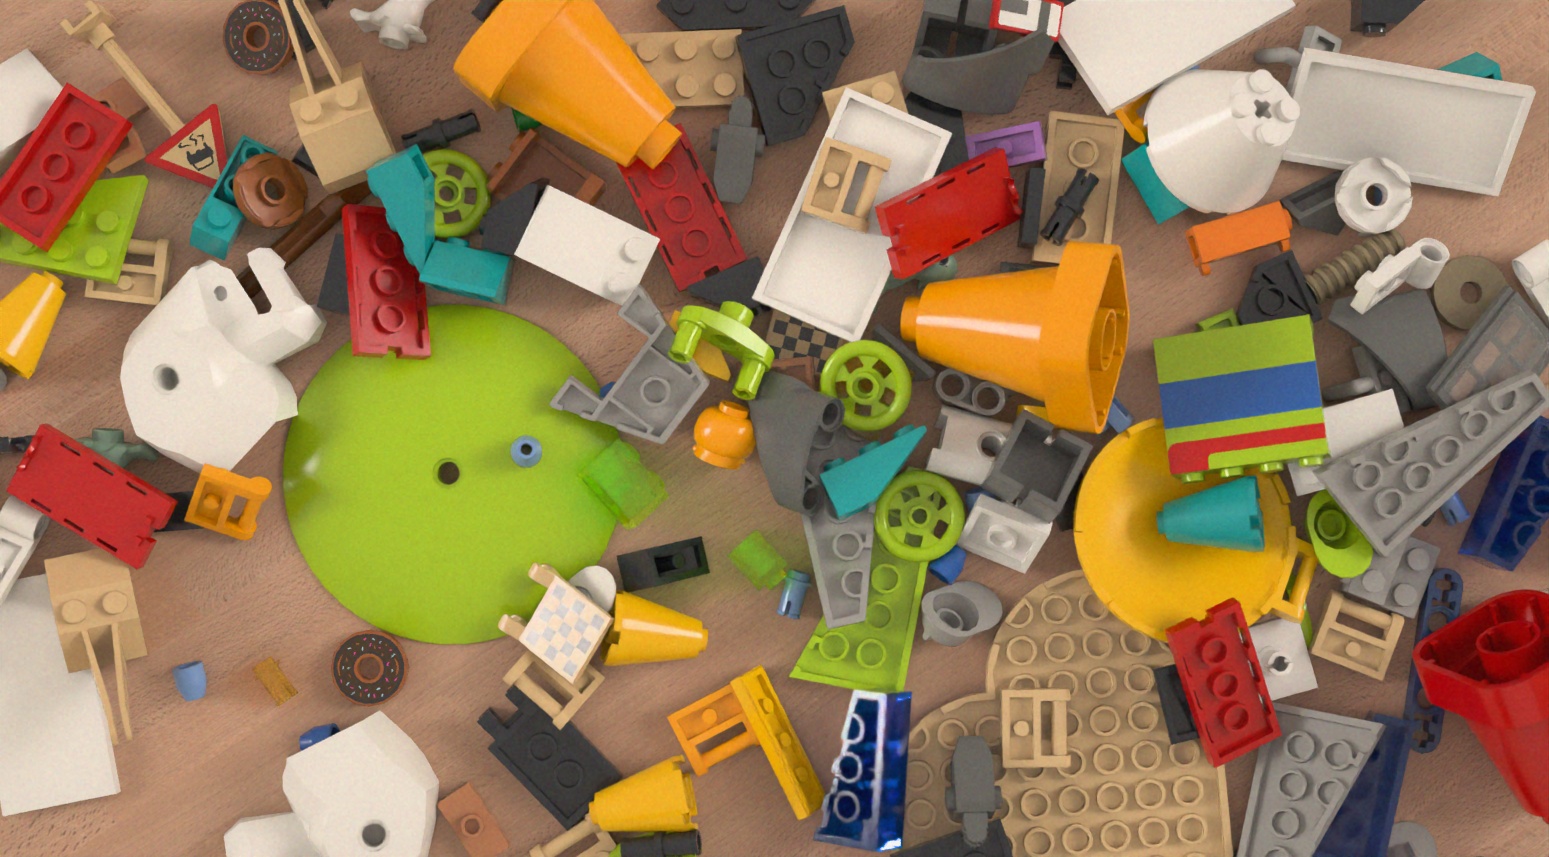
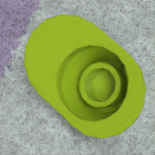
(1336, 538)

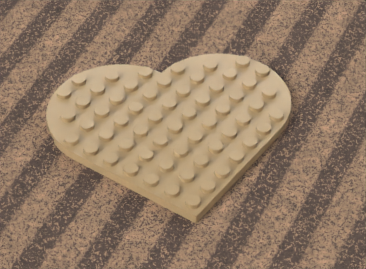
(1125, 780)

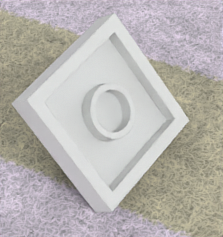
(1003, 533)
(1282, 657)

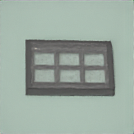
(1497, 347)

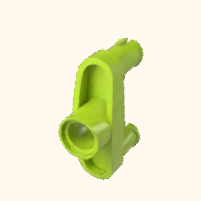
(729, 332)

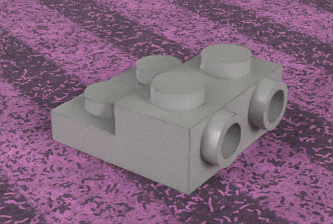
(1397, 579)

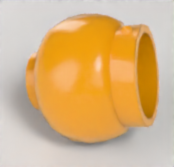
(724, 435)

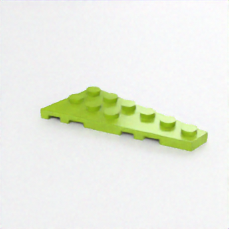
(92, 240)
(880, 648)

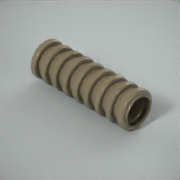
(1353, 264)

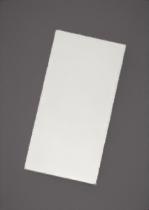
(1141, 44)
(1427, 120)
(831, 272)
(50, 720)

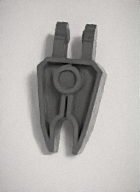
(736, 150)
(972, 789)

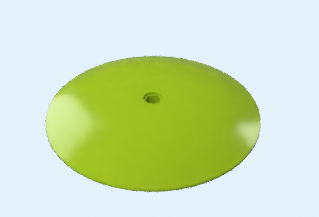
(372, 492)

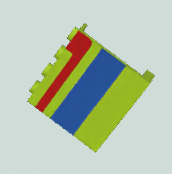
(1241, 399)

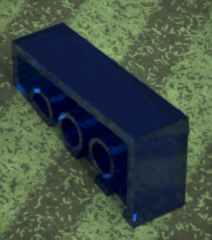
(1513, 502)
(870, 774)
(1369, 809)

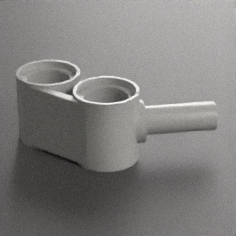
(968, 393)

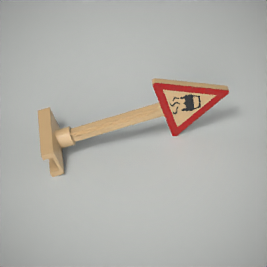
(194, 148)

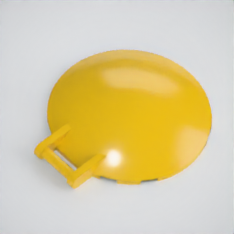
(1166, 582)

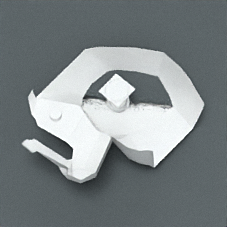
(205, 367)
(349, 798)

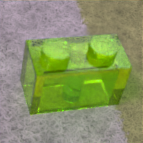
(624, 484)
(759, 561)

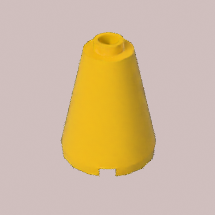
(27, 321)
(649, 633)
(648, 801)

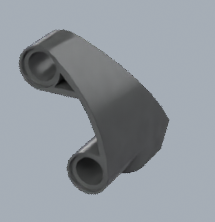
(980, 81)
(1402, 336)
(784, 425)

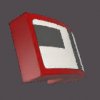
(1027, 16)

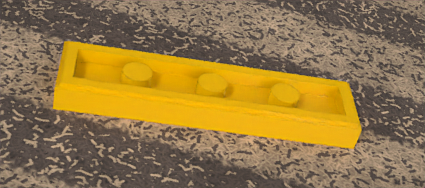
(779, 741)

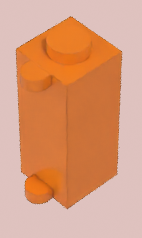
(1239, 235)

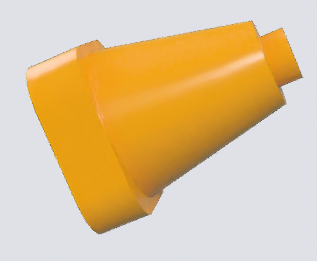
(571, 74)
(1034, 331)

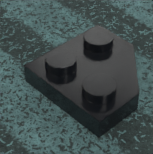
(1277, 292)

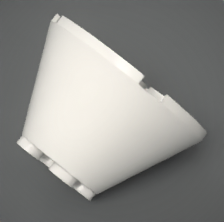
(1219, 136)

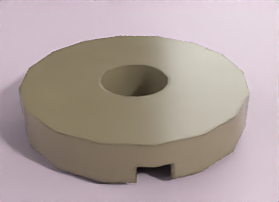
(1446, 290)

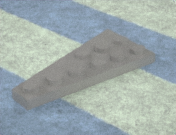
(1414, 471)
(842, 548)
(1303, 780)

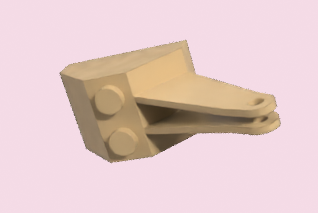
(335, 112)
(97, 621)

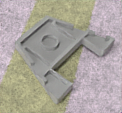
(651, 391)

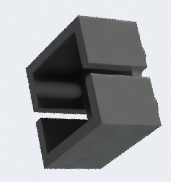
(966, 17)
(1034, 470)

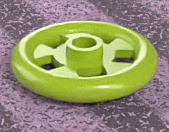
(473, 178)
(898, 381)
(931, 546)

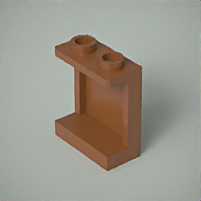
(536, 159)

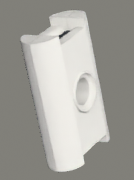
(961, 442)

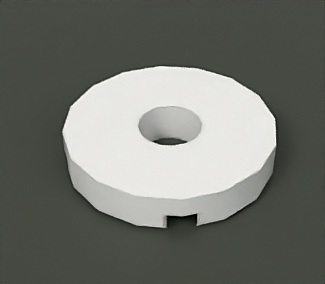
(1352, 201)

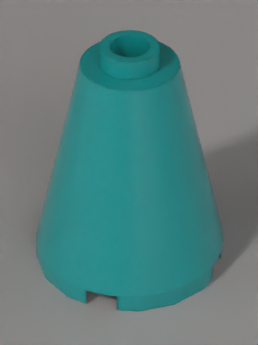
(1217, 517)

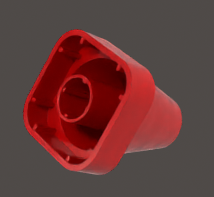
(1496, 676)

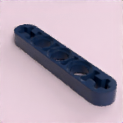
(1411, 706)

